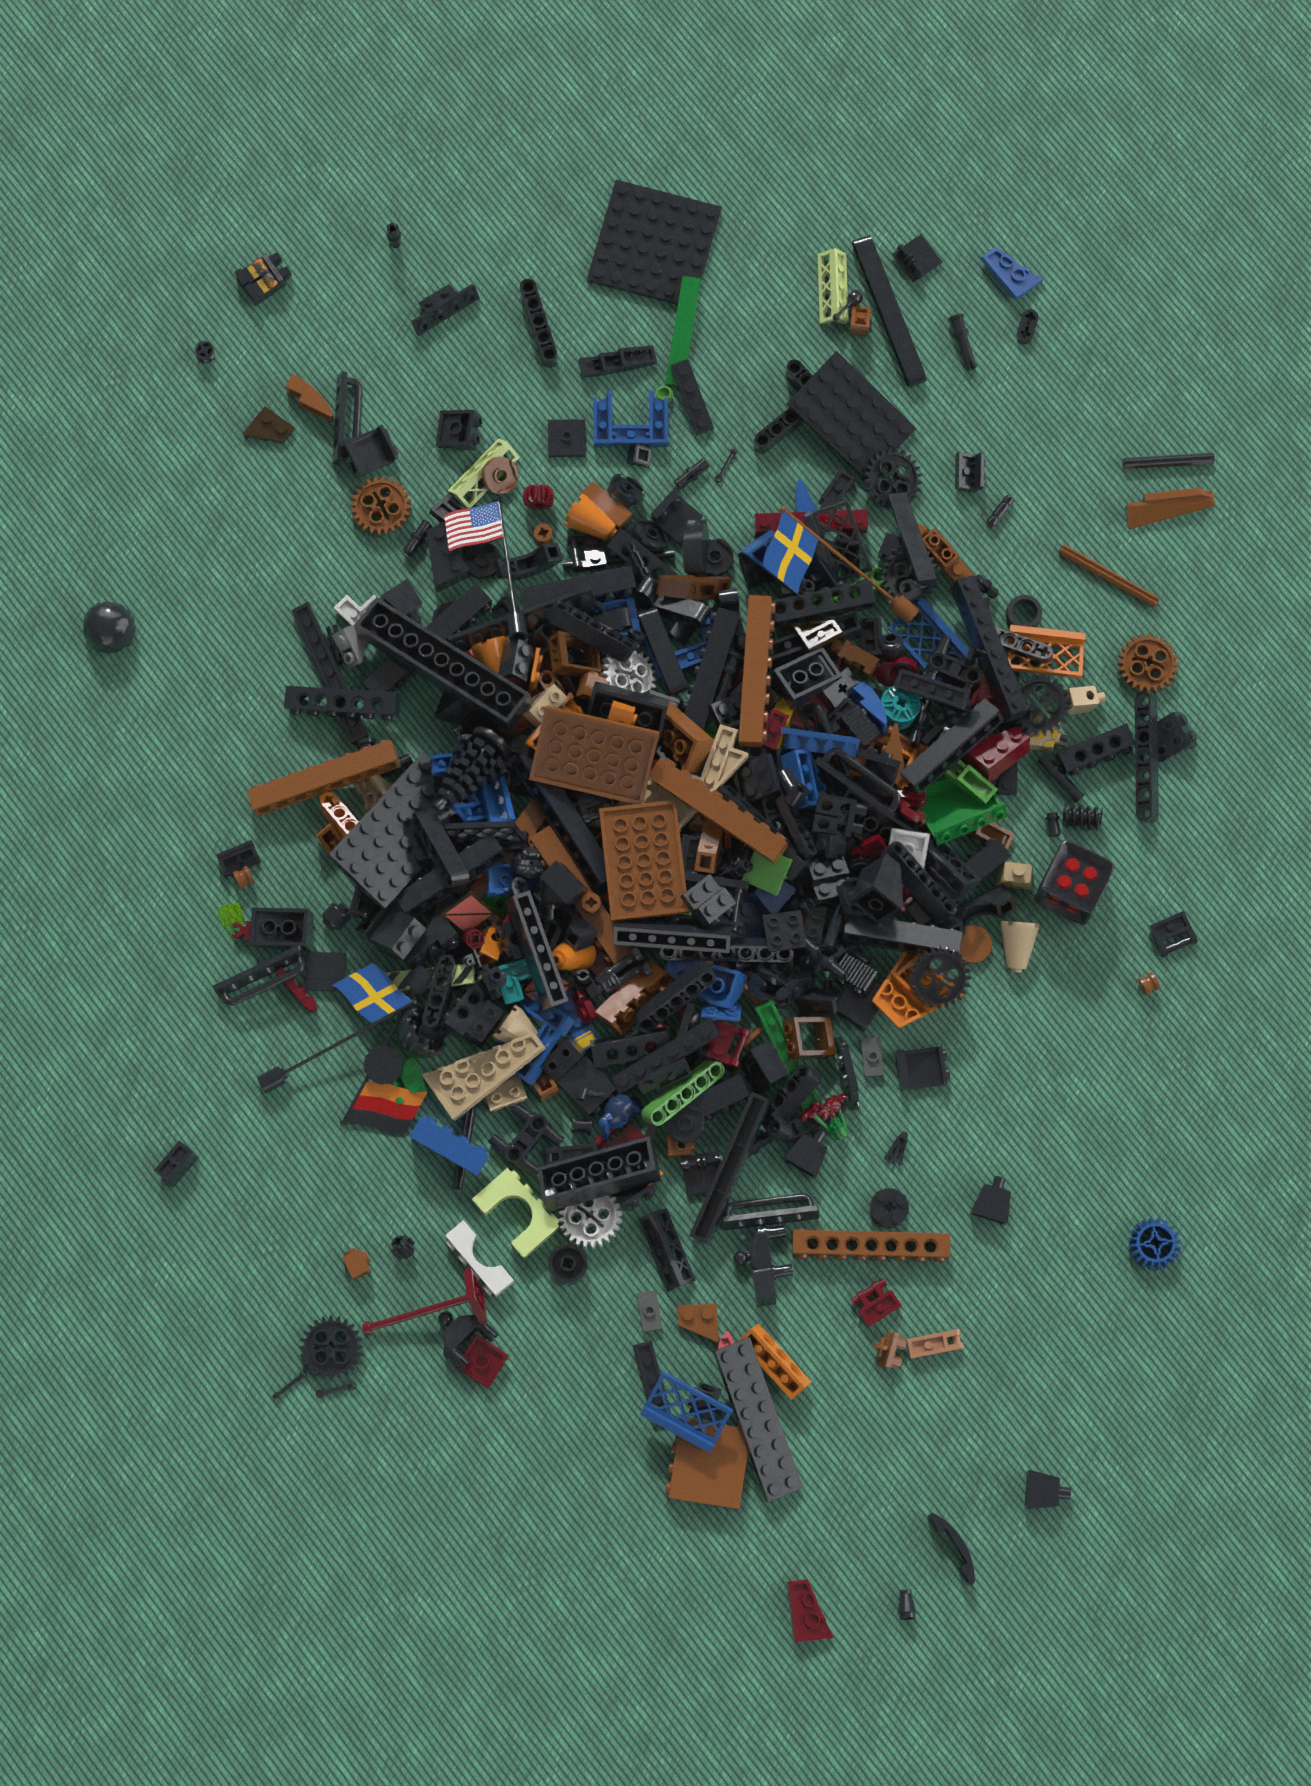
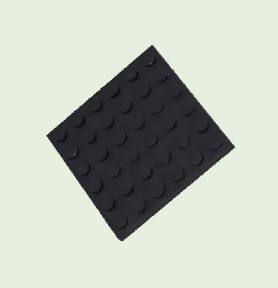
(652, 241)

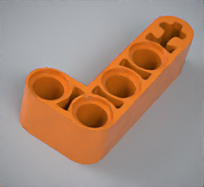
(332, 808)

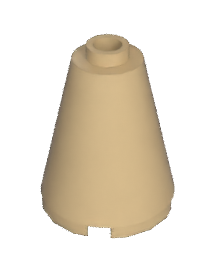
(1018, 943)

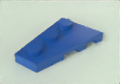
(1011, 275)
(499, 877)

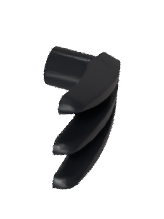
(900, 1143)

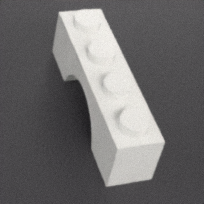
(494, 1278)

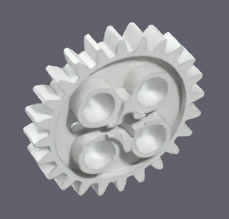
(628, 675)
(578, 1230)

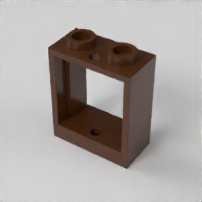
(559, 655)
(823, 1037)

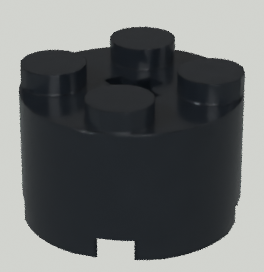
(572, 1254)

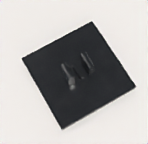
(819, 575)

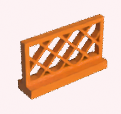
(1062, 639)

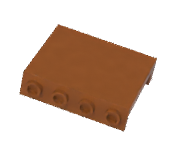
(709, 1477)

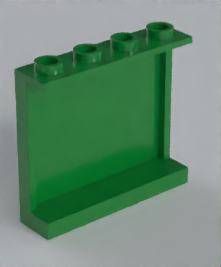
(954, 812)

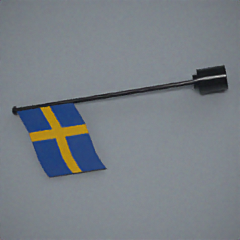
(371, 995)

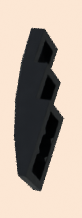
(615, 362)

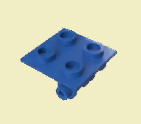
(716, 1012)

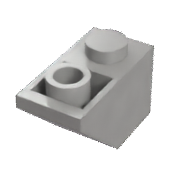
(350, 646)

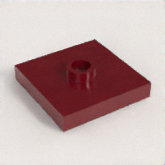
(485, 1361)

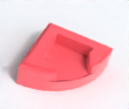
(725, 1340)

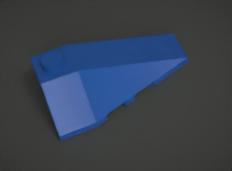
(725, 989)

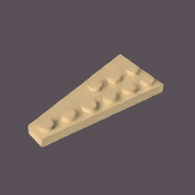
(476, 1076)

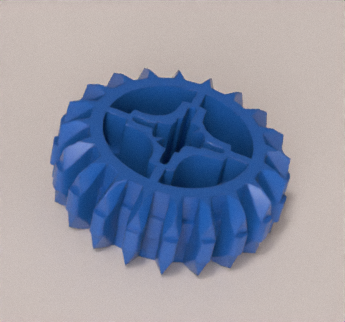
(1154, 1235)

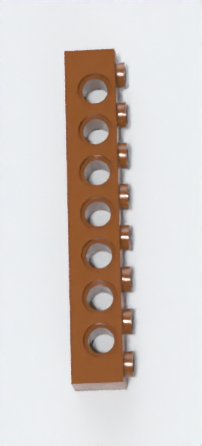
(940, 1241)

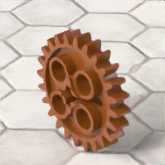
(365, 513)
(1151, 647)

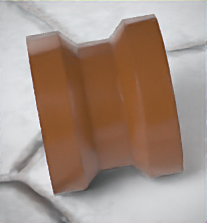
(543, 538)
(243, 877)
(591, 907)
(1148, 983)

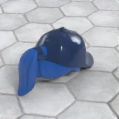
(618, 1112)

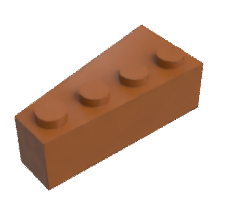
(685, 740)
(619, 1008)

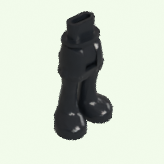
(608, 980)

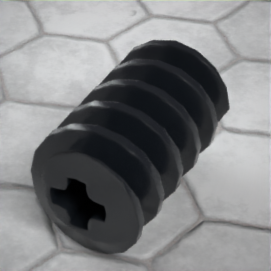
(1082, 817)

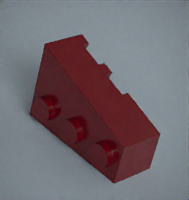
(998, 752)

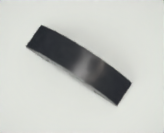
(968, 1568)

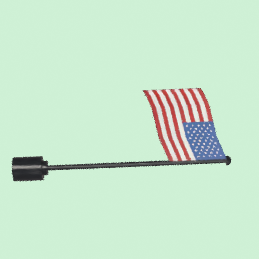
(479, 527)

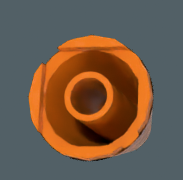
(590, 519)
(490, 652)
(568, 959)

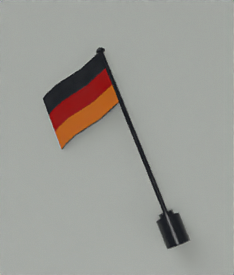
(375, 1102)

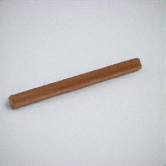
(1109, 575)

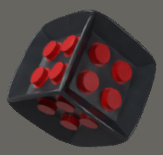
(1074, 882)

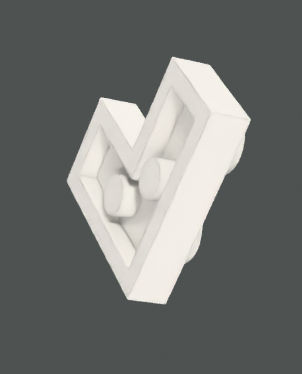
(350, 610)

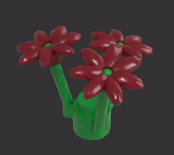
(837, 1127)

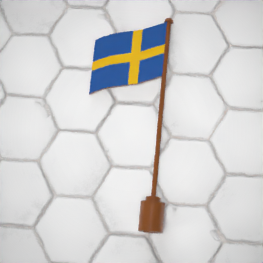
(793, 551)

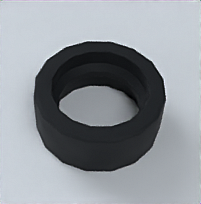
(1026, 599)

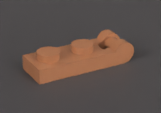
(934, 1344)

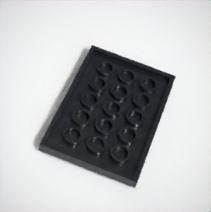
(849, 413)

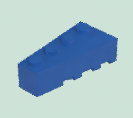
(450, 1146)

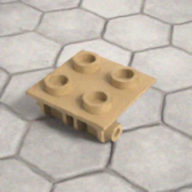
(506, 1094)

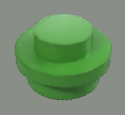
(662, 392)

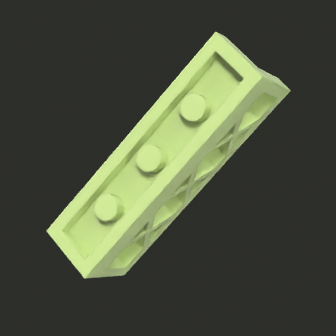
(837, 285)
(474, 473)

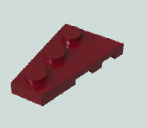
(805, 1613)

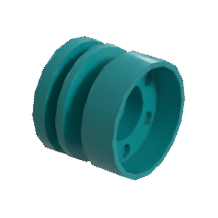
(904, 715)

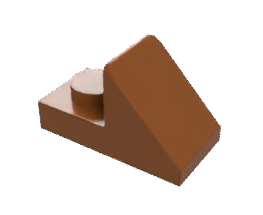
(860, 321)

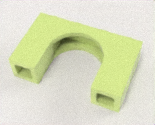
(506, 1187)

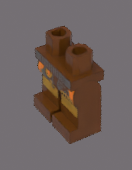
(855, 659)

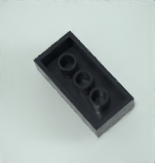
(649, 709)

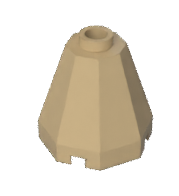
(513, 1026)

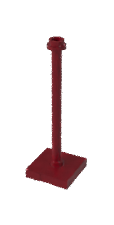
(473, 1296)

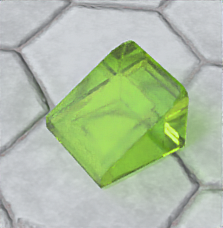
(230, 914)

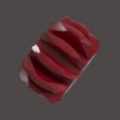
(538, 497)

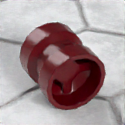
(469, 938)

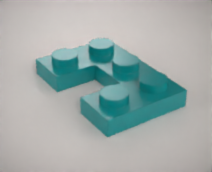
(514, 973)

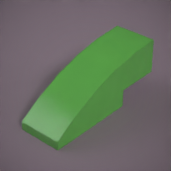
(971, 781)

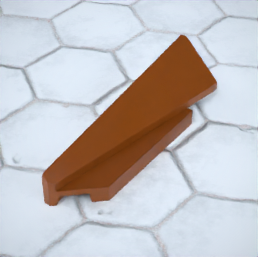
(1167, 505)

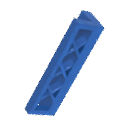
(819, 742)
(497, 801)

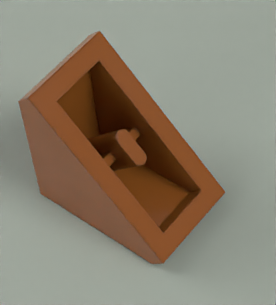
(328, 838)
(545, 1086)

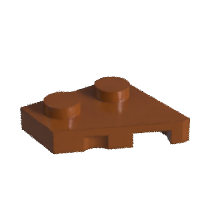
(699, 1319)

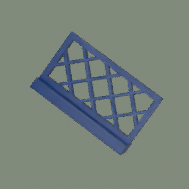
(938, 626)
(675, 1423)

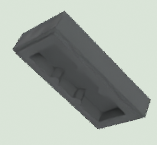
(872, 1057)
(649, 1311)

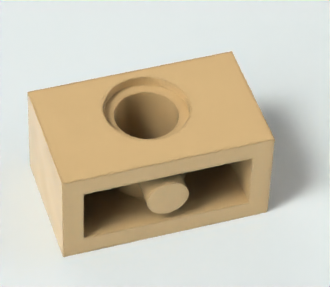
(551, 697)

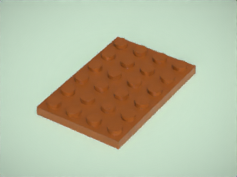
(594, 755)
(643, 860)

